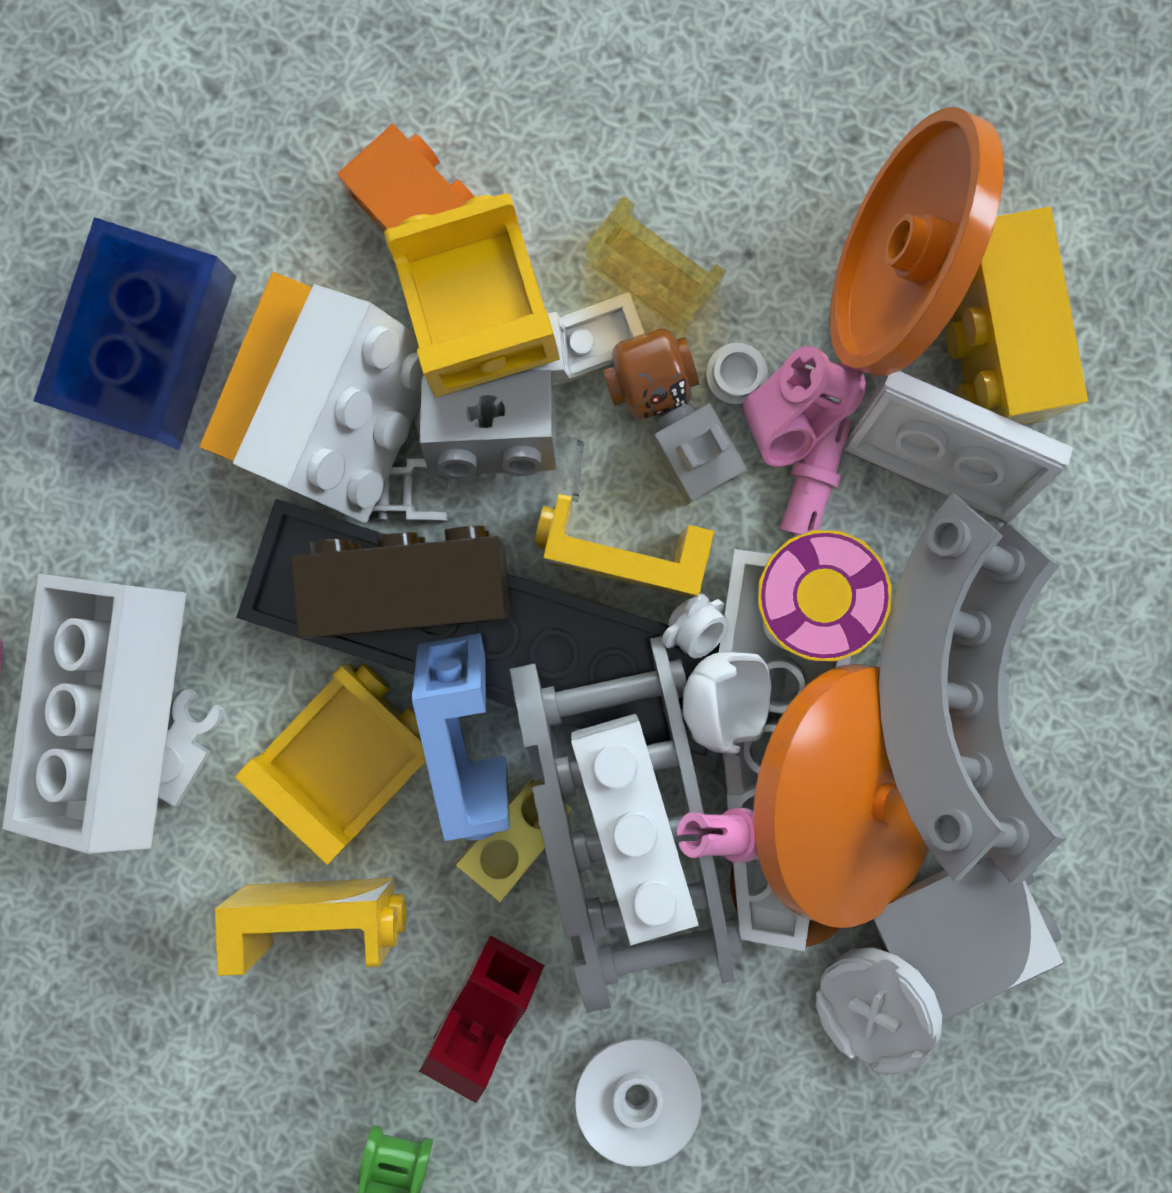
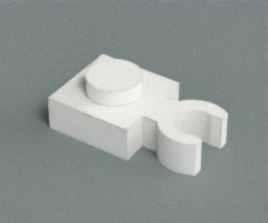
(182, 754)

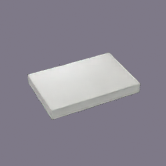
(955, 446)

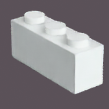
(633, 829)

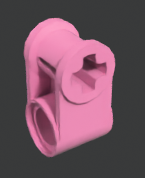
(795, 405)

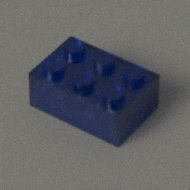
(136, 334)

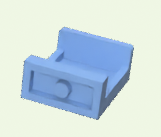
(446, 686)

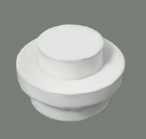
(735, 373)

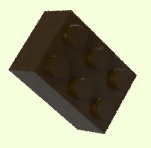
(401, 583)

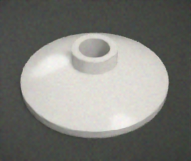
(642, 1132)

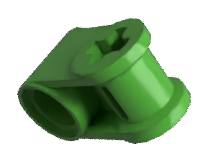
(393, 1164)

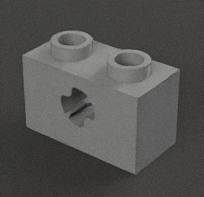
(491, 427)

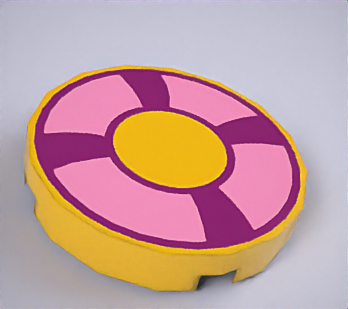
(824, 595)

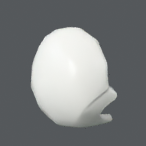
(727, 700)

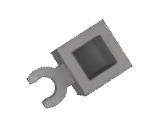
(697, 451)

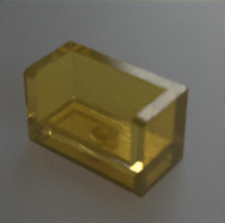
(651, 269)

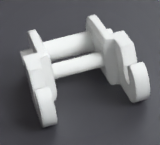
(382, 505)

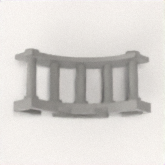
(949, 692)
(573, 851)

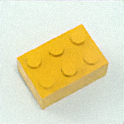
(1019, 325)

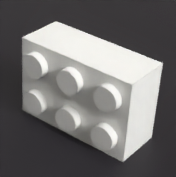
(336, 404)

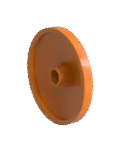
(916, 242)
(829, 805)

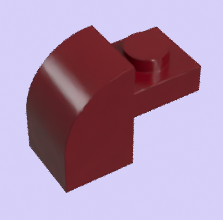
(482, 1019)

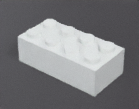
(94, 714)

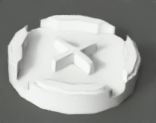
(879, 1010)

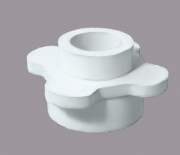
(696, 626)

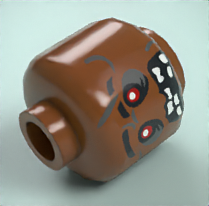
(651, 373)

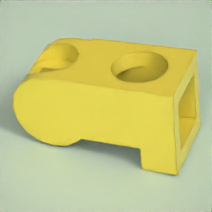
(506, 855)

